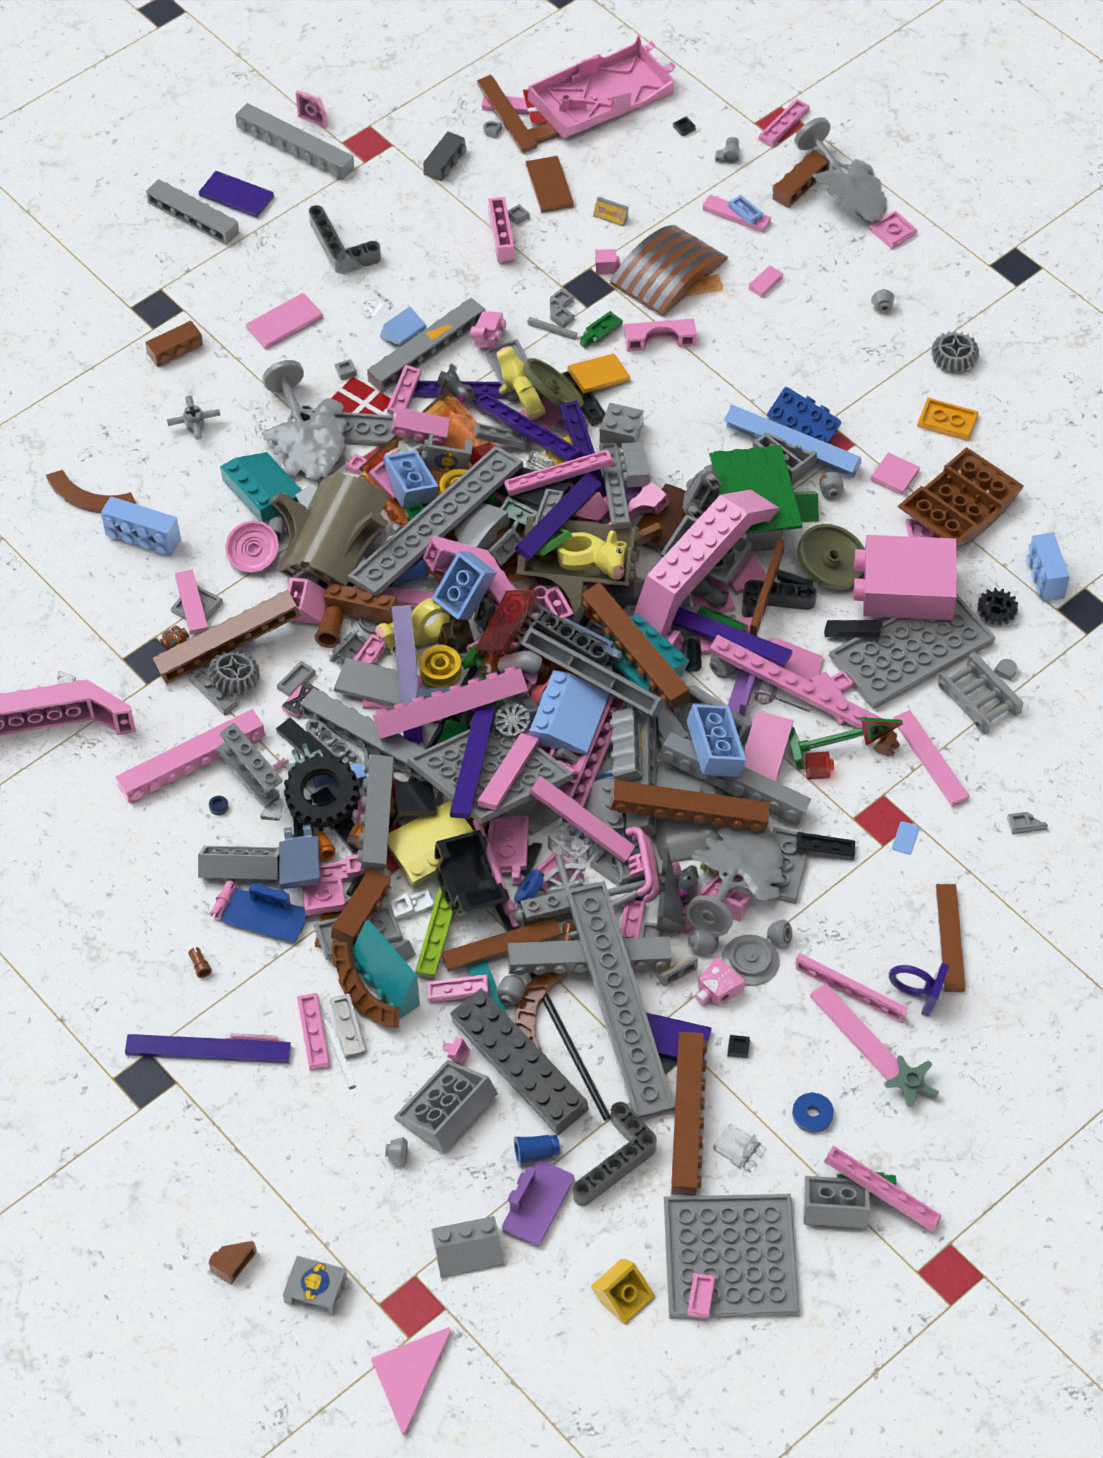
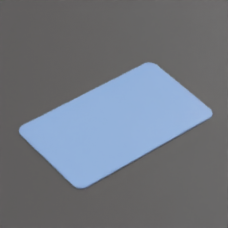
(905, 837)

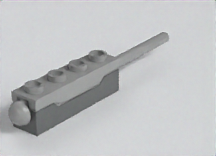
(557, 905)

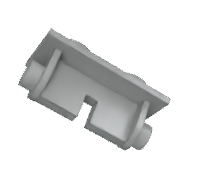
(352, 642)

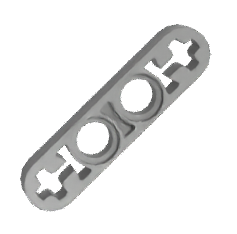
(334, 744)

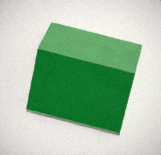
(807, 505)

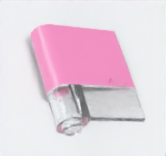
(802, 663)

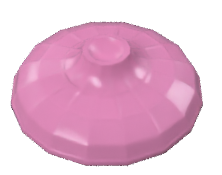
(252, 546)

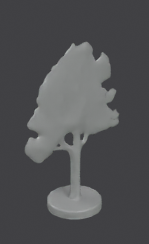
(857, 188)
(313, 443)
(740, 853)

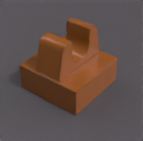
(885, 743)

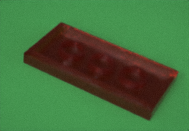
(506, 622)

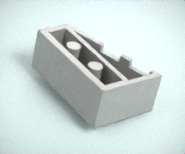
(797, 459)

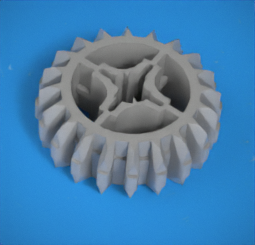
(955, 351)
(233, 673)

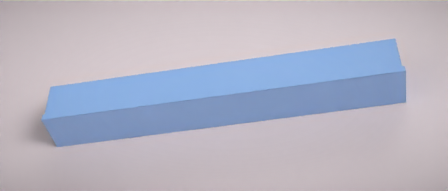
(826, 453)

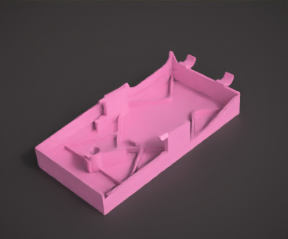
(601, 88)

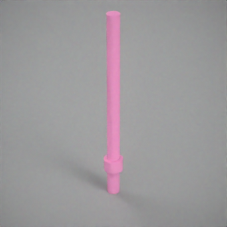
(508, 907)

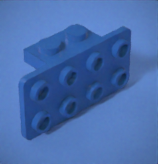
(804, 415)
(265, 912)

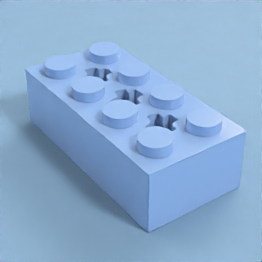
(141, 526)
(716, 740)

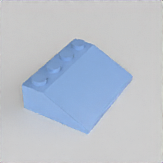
(569, 713)

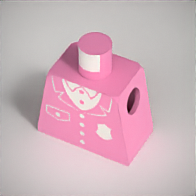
(719, 983)

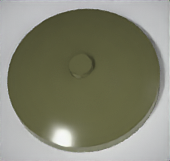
(551, 383)
(828, 556)

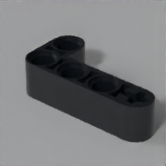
(782, 595)

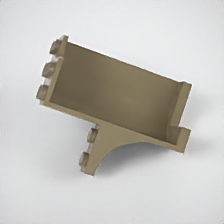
(333, 528)
(574, 580)

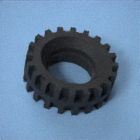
(327, 815)

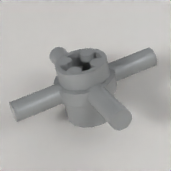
(193, 417)

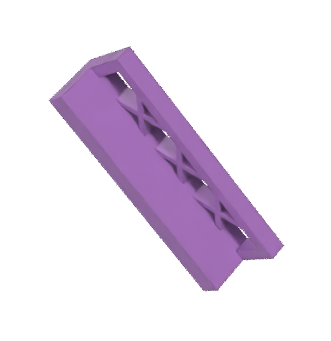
(742, 692)

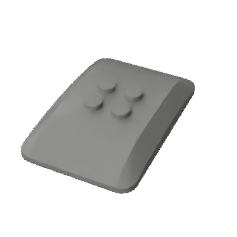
(682, 837)

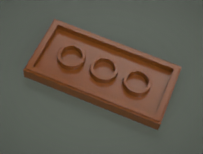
(549, 183)

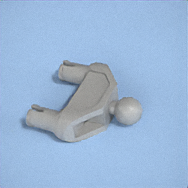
(698, 490)

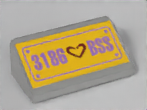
(611, 211)
(678, 971)

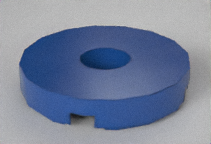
(529, 886)
(813, 1101)

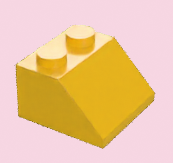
(623, 1290)

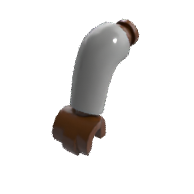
(526, 660)

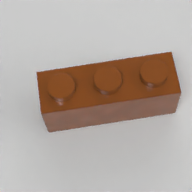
(174, 343)

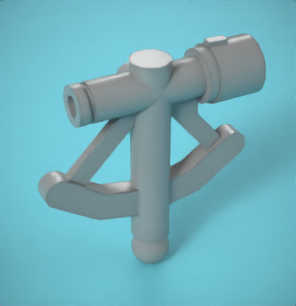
(562, 869)

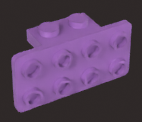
(536, 1201)

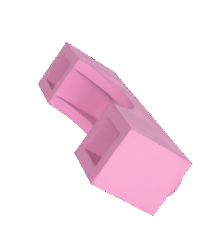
(679, 331)
(649, 500)

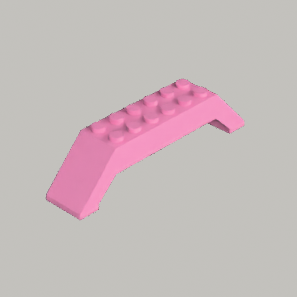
(698, 553)
(441, 554)
(63, 705)

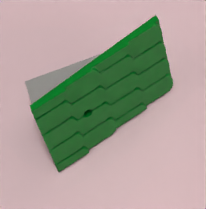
(767, 475)

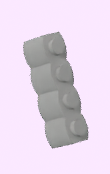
(634, 464)
(626, 744)

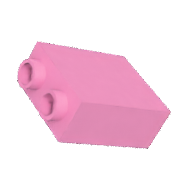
(906, 577)

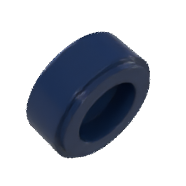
(218, 805)

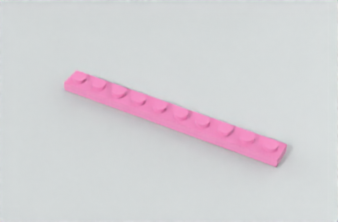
(789, 682)

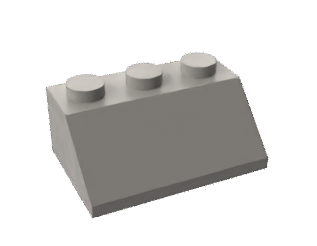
(599, 805)
(835, 1202)
(467, 1246)

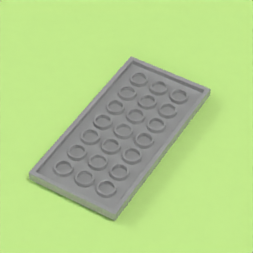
(909, 652)

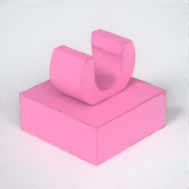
(675, 639)
(457, 1051)

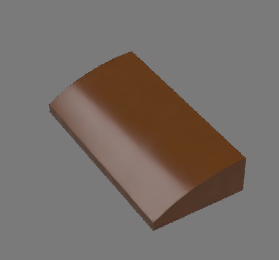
(668, 518)

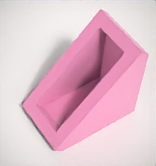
(737, 903)

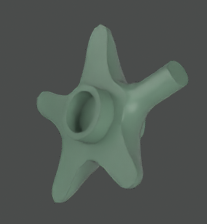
(911, 1080)

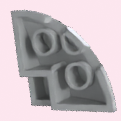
(481, 526)

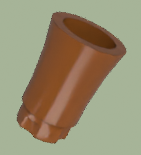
(330, 627)

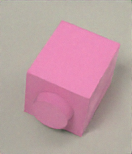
(606, 261)

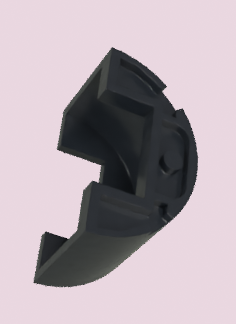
(466, 875)

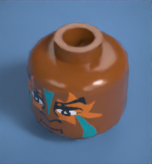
(173, 636)

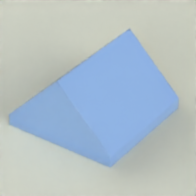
(402, 327)

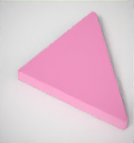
(406, 1373)

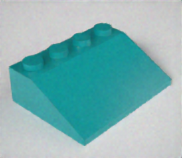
(256, 481)
(663, 646)
(385, 970)

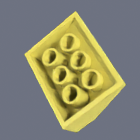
(415, 842)

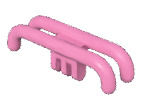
(644, 864)

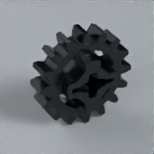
(997, 606)

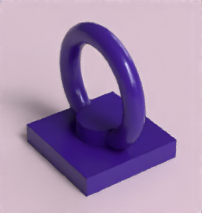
(930, 989)

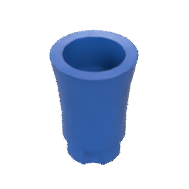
(415, 571)
(535, 1148)

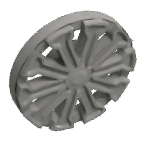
(512, 720)

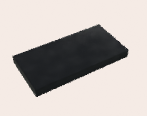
(534, 496)

